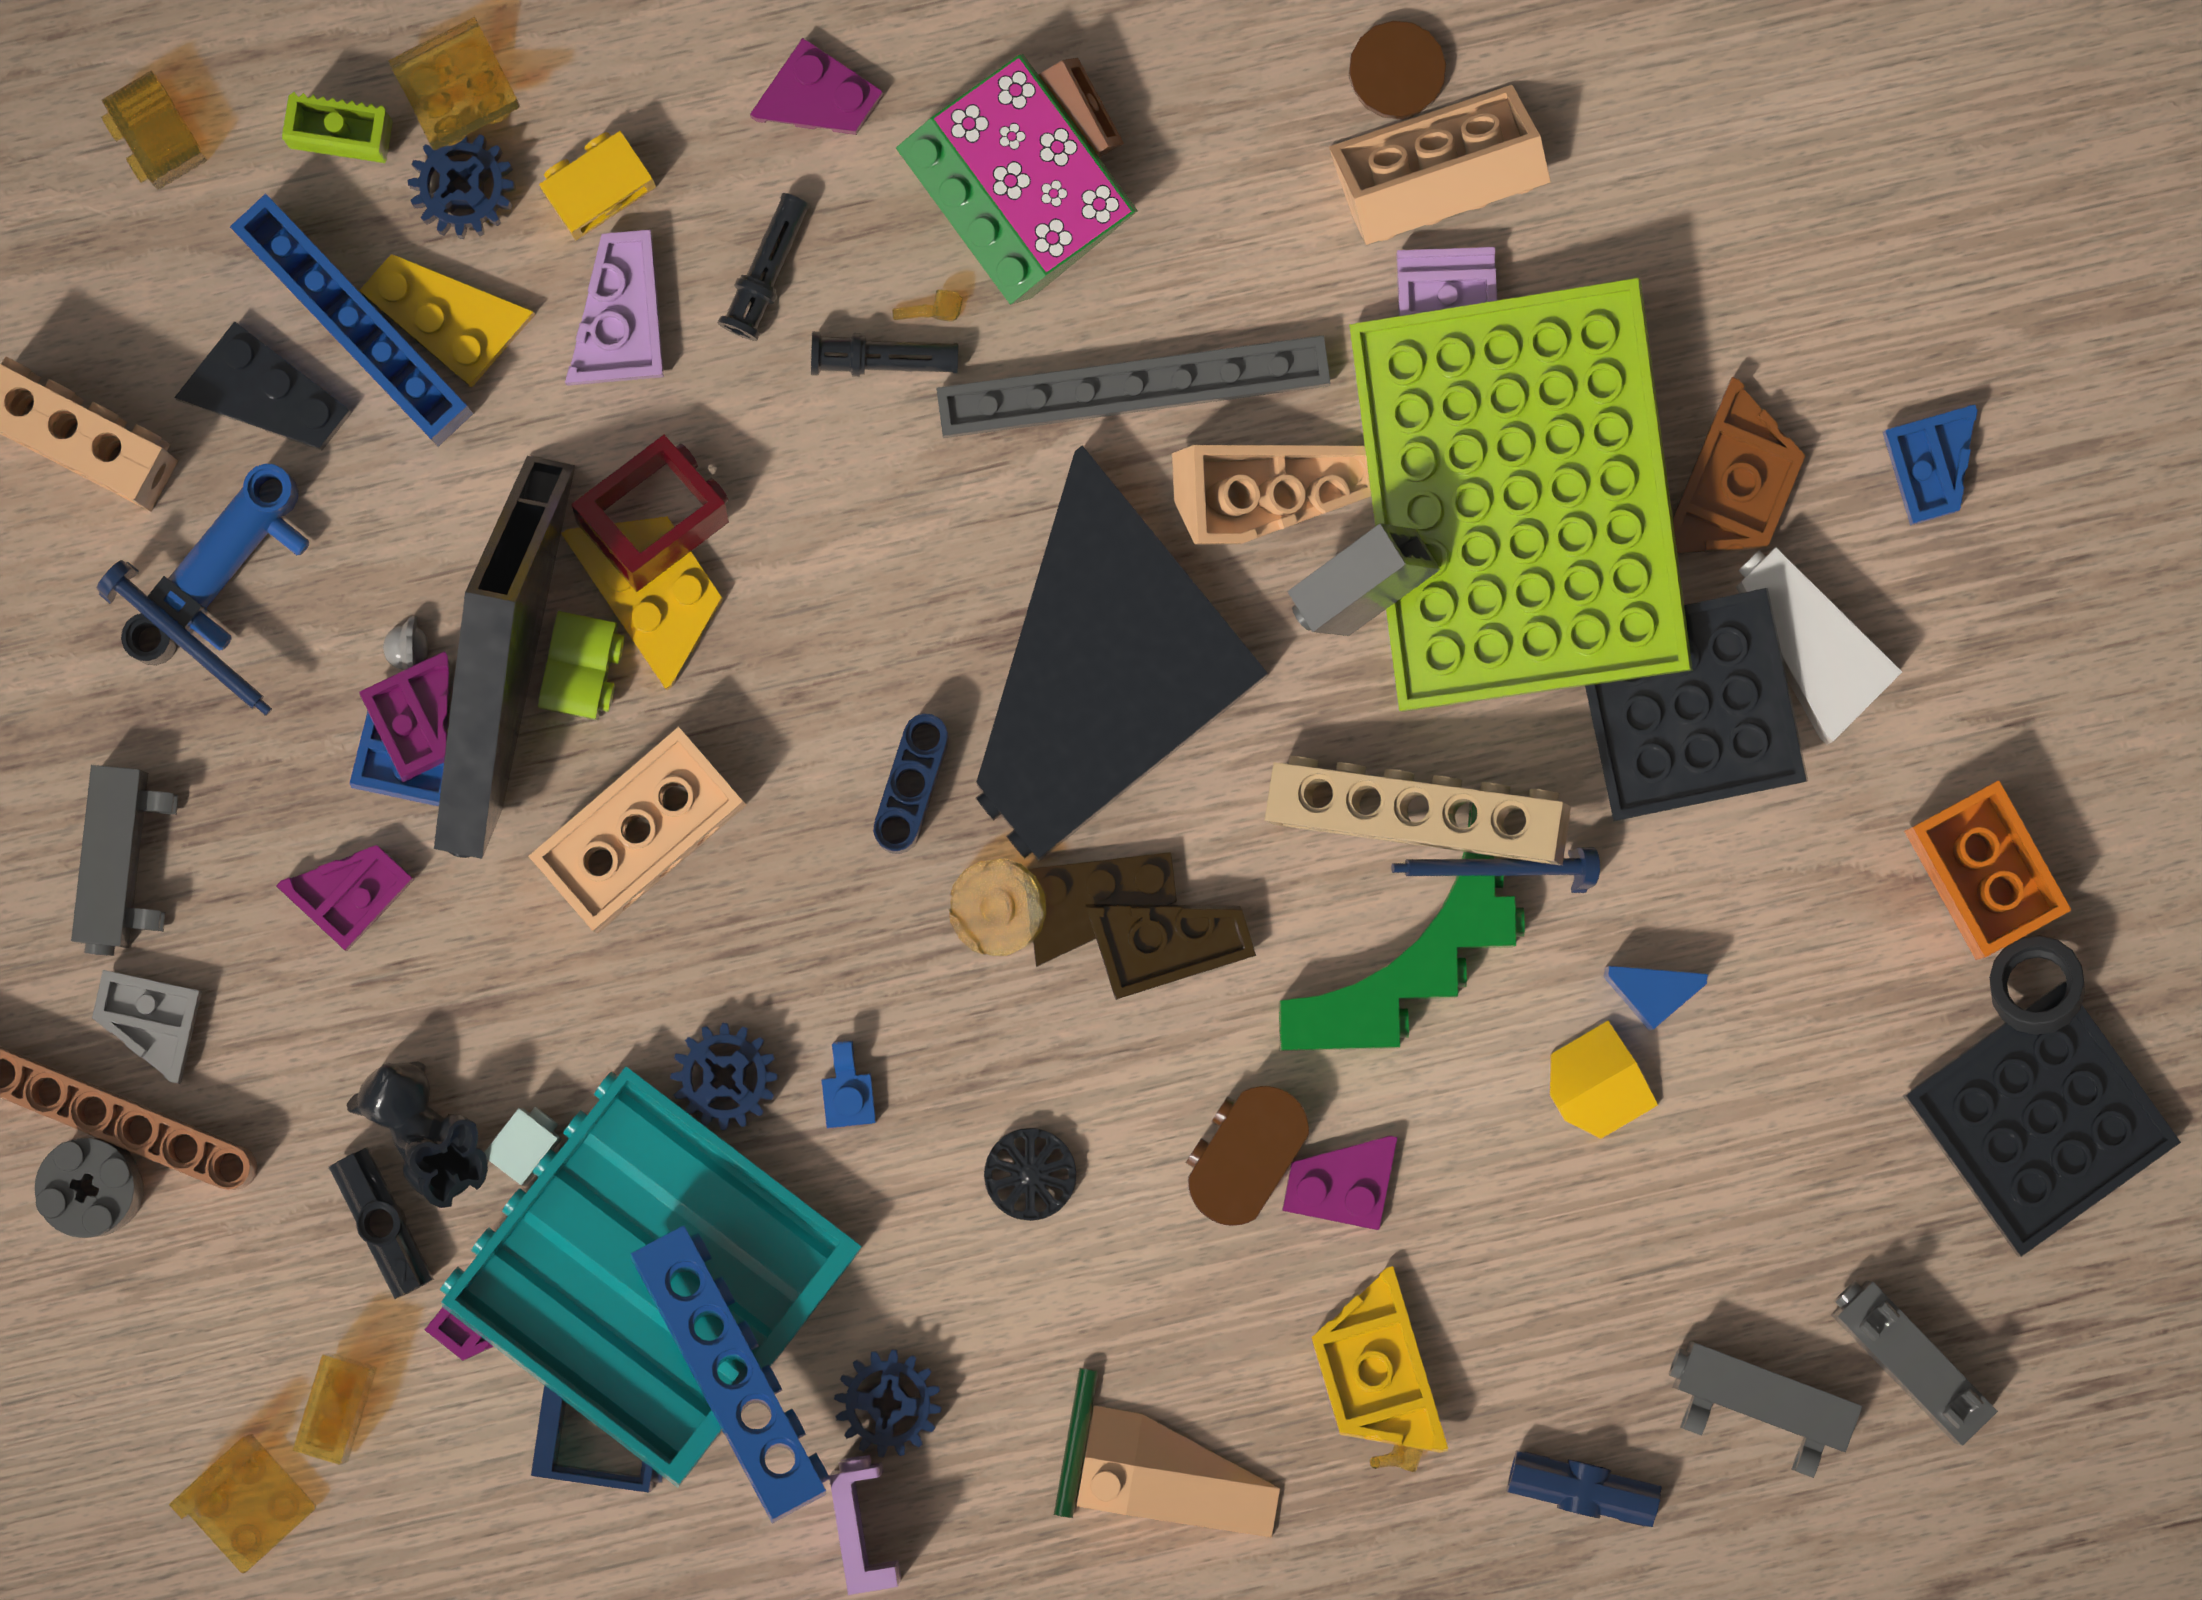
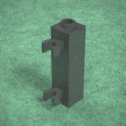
(111, 859)
(1912, 1361)
(1765, 1397)

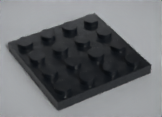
(1705, 729)
(2041, 1123)

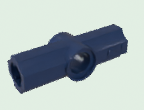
(1584, 1488)

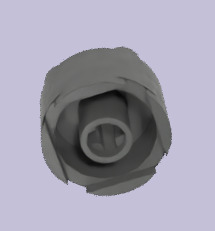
(63, 1201)

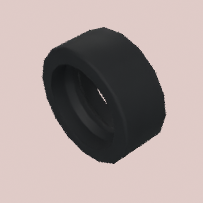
(2030, 948)

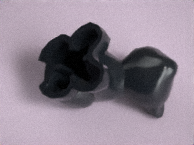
(436, 1150)

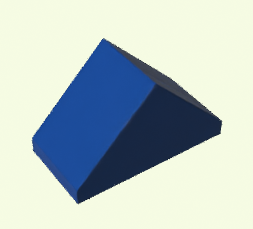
(1653, 993)

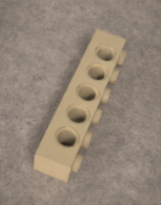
(1539, 841)

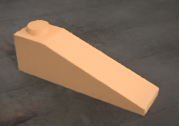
(1257, 489)
(1157, 1474)

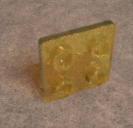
(454, 84)
(245, 1503)

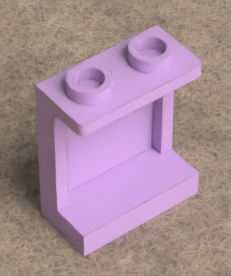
(858, 1573)

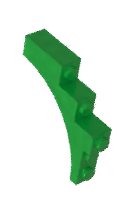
(1369, 1011)

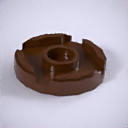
(1397, 69)

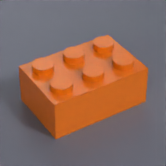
(1987, 870)

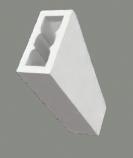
(1823, 653)

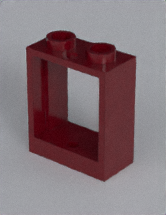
(644, 567)

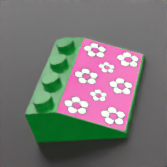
(1016, 180)

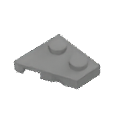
(149, 1018)

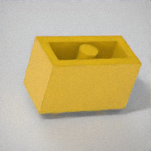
(596, 183)

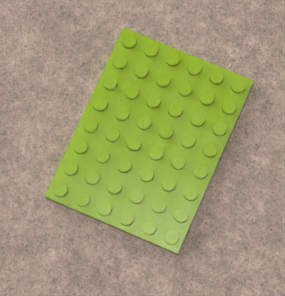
(1537, 483)

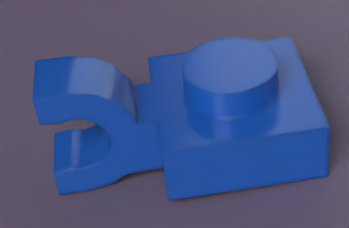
(847, 1096)

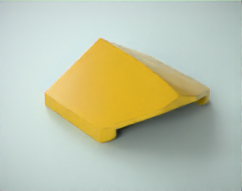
(1598, 1083)

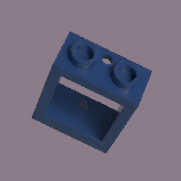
(547, 1452)

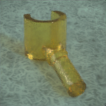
(945, 308)
(1401, 1456)

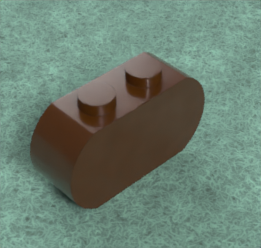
(1246, 1154)

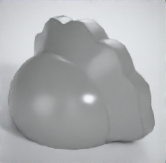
(406, 645)

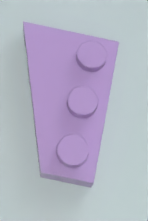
(621, 314)

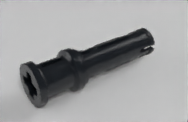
(749, 288)
(943, 355)

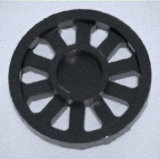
(1030, 1174)

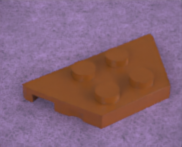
(1737, 479)

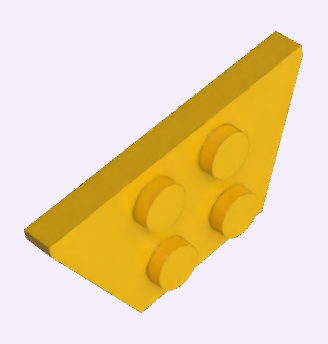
(665, 614)
(1377, 1371)

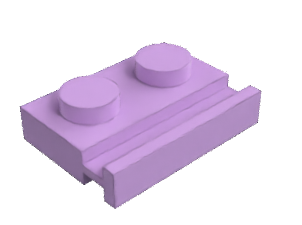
(1444, 278)

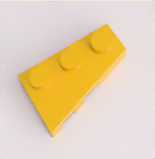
(446, 316)

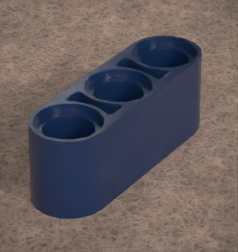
(911, 759)

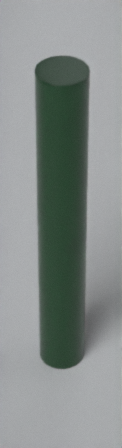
(1076, 1442)

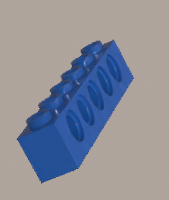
(351, 320)
(657, 1267)

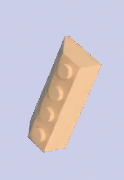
(1440, 164)

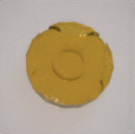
(997, 907)

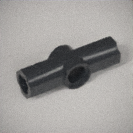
(366, 1193)

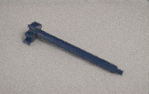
(118, 581)
(1582, 864)

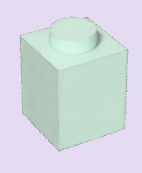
(523, 1144)

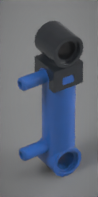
(214, 563)

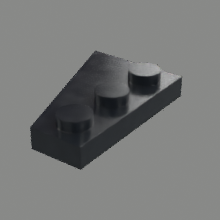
(260, 388)

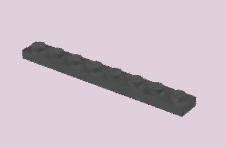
(1133, 386)

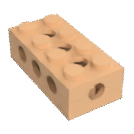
(135, 474)
(604, 824)

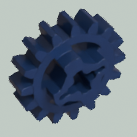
(474, 170)
(741, 1060)
(864, 1400)

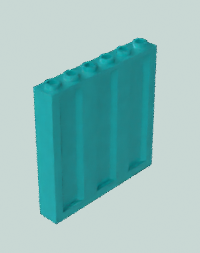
(570, 1304)

